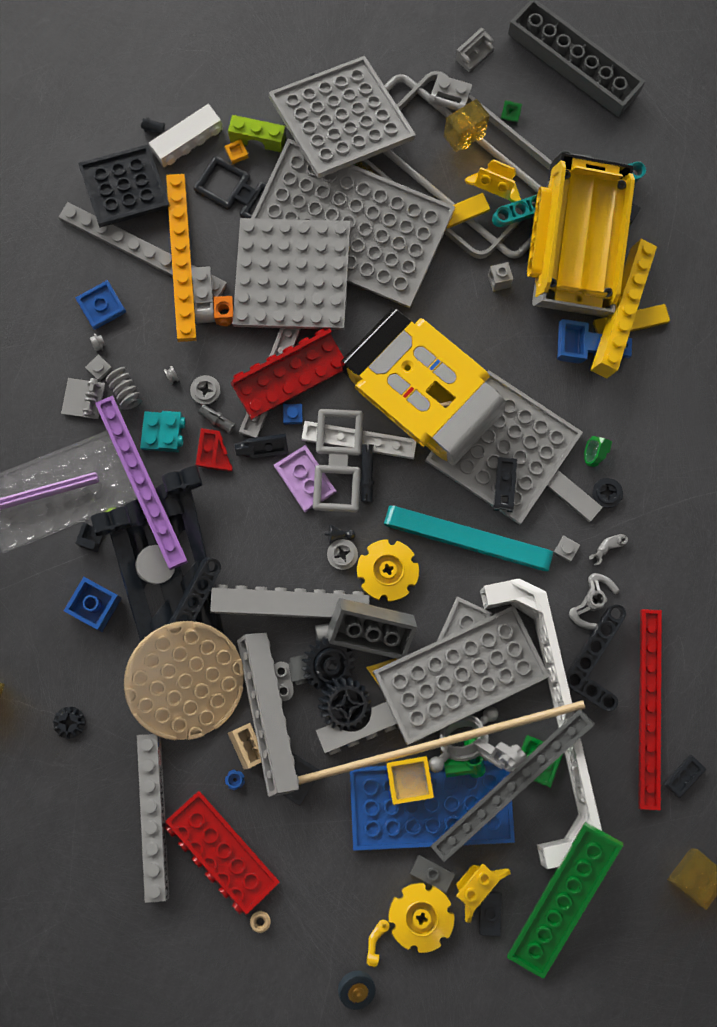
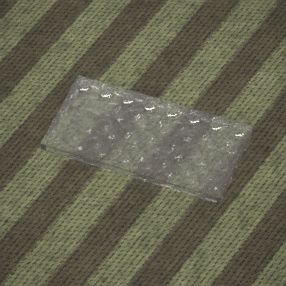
(57, 512)

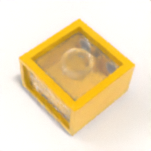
(409, 780)

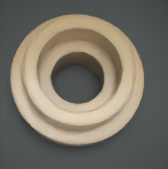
(260, 928)

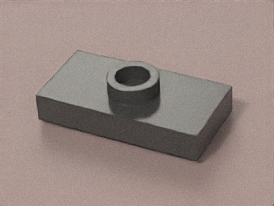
(432, 873)

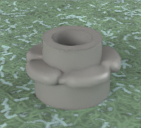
(97, 342)

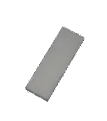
(574, 496)

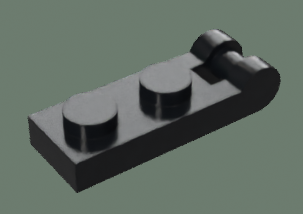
(505, 483)

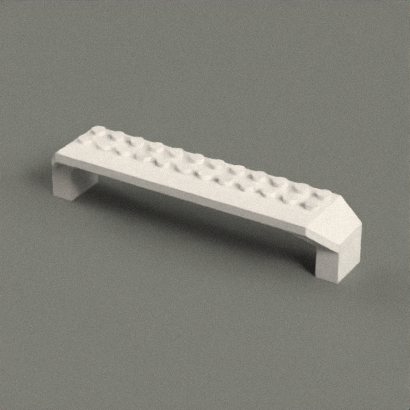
(535, 604)

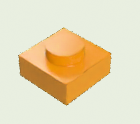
(236, 151)

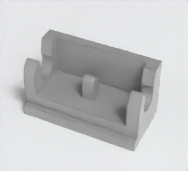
(474, 50)

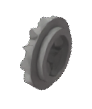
(200, 383)
(346, 546)

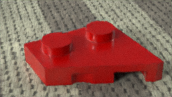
(212, 451)

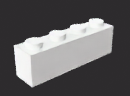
(186, 135)

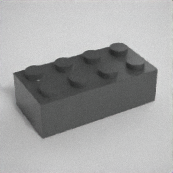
(371, 629)

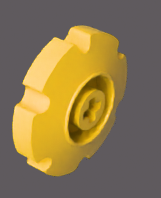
(395, 557)
(428, 932)

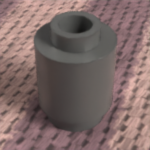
(296, 671)

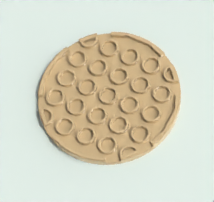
(183, 680)

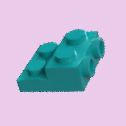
(162, 431)

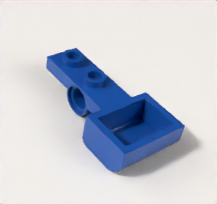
(577, 342)

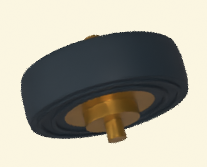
(356, 990)

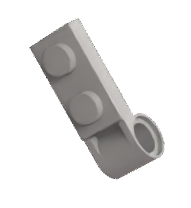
(203, 294)

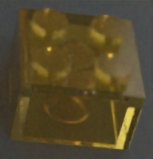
(466, 125)
(696, 878)

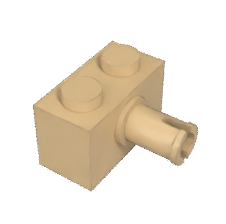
(246, 745)

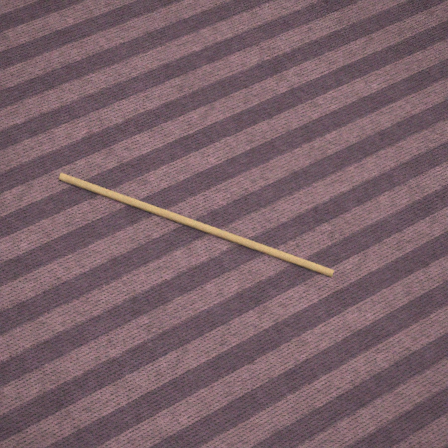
(442, 742)

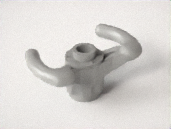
(597, 594)

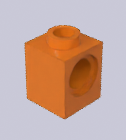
(220, 304)

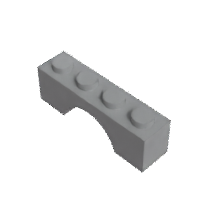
(333, 739)

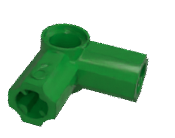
(473, 767)

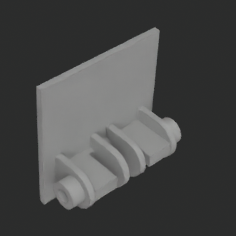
(81, 398)

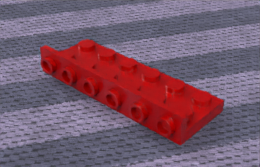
(288, 373)
(221, 853)

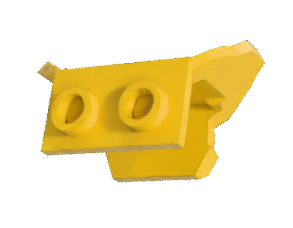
(496, 180)
(476, 885)

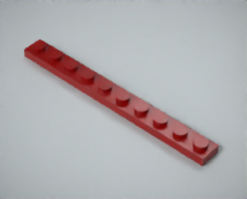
(650, 710)

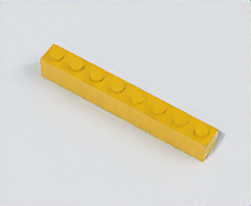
(620, 323)

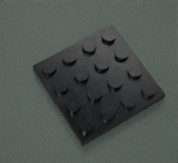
(124, 185)

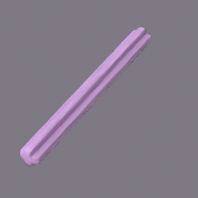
(48, 490)

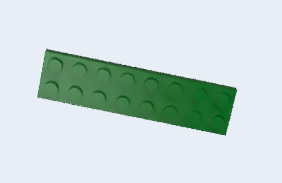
(564, 899)

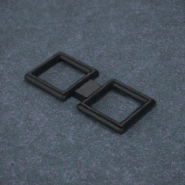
(242, 192)

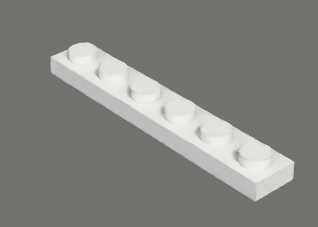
(345, 437)

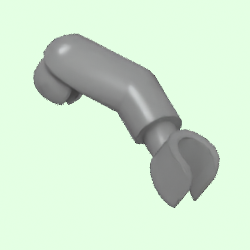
(609, 543)

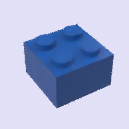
(92, 604)

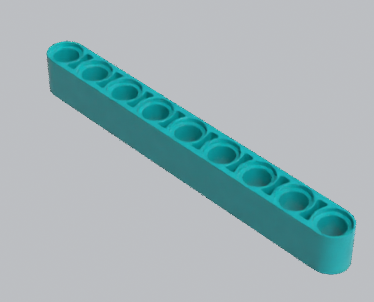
(528, 210)
(468, 538)

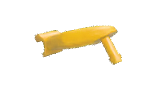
(379, 930)

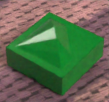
(511, 111)

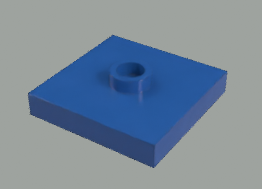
(100, 305)

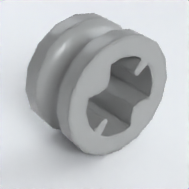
(171, 375)

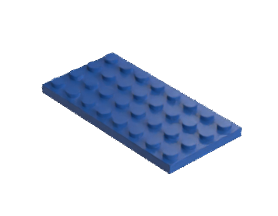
(422, 822)

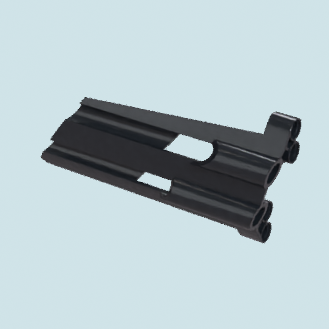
(132, 534)

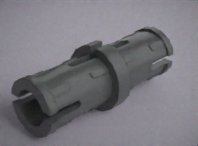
(217, 419)

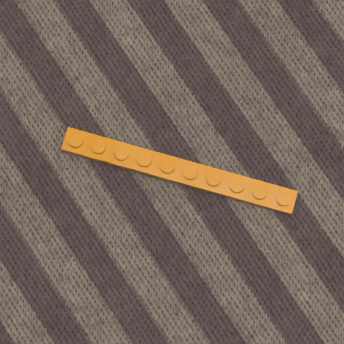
(181, 258)

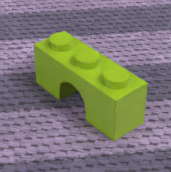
(246, 129)

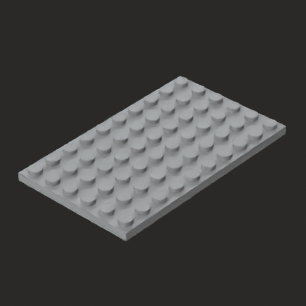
(391, 225)

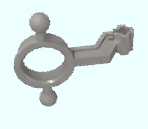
(500, 756)

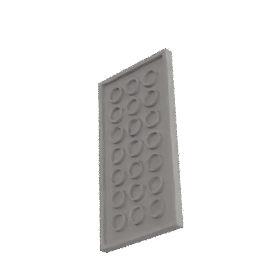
(460, 674)

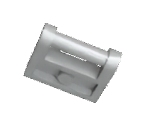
(450, 89)

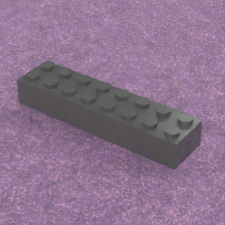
(575, 57)

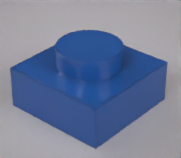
(292, 413)

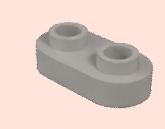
(284, 680)

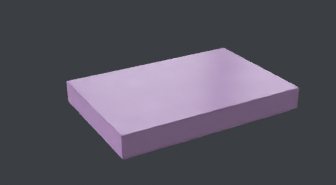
(298, 474)

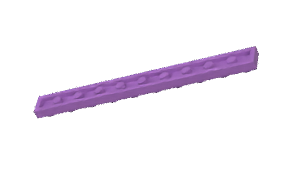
(141, 483)

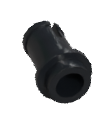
(153, 126)

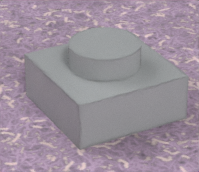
(98, 368)
(566, 548)

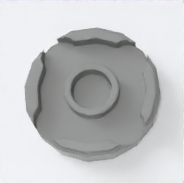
(152, 566)

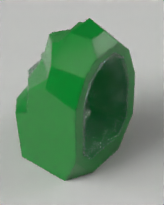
(596, 450)

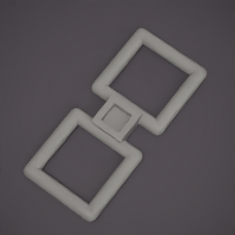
(338, 460)

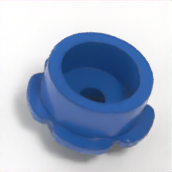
(234, 774)

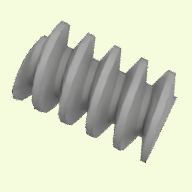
(122, 389)

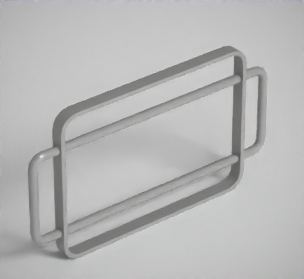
(496, 243)

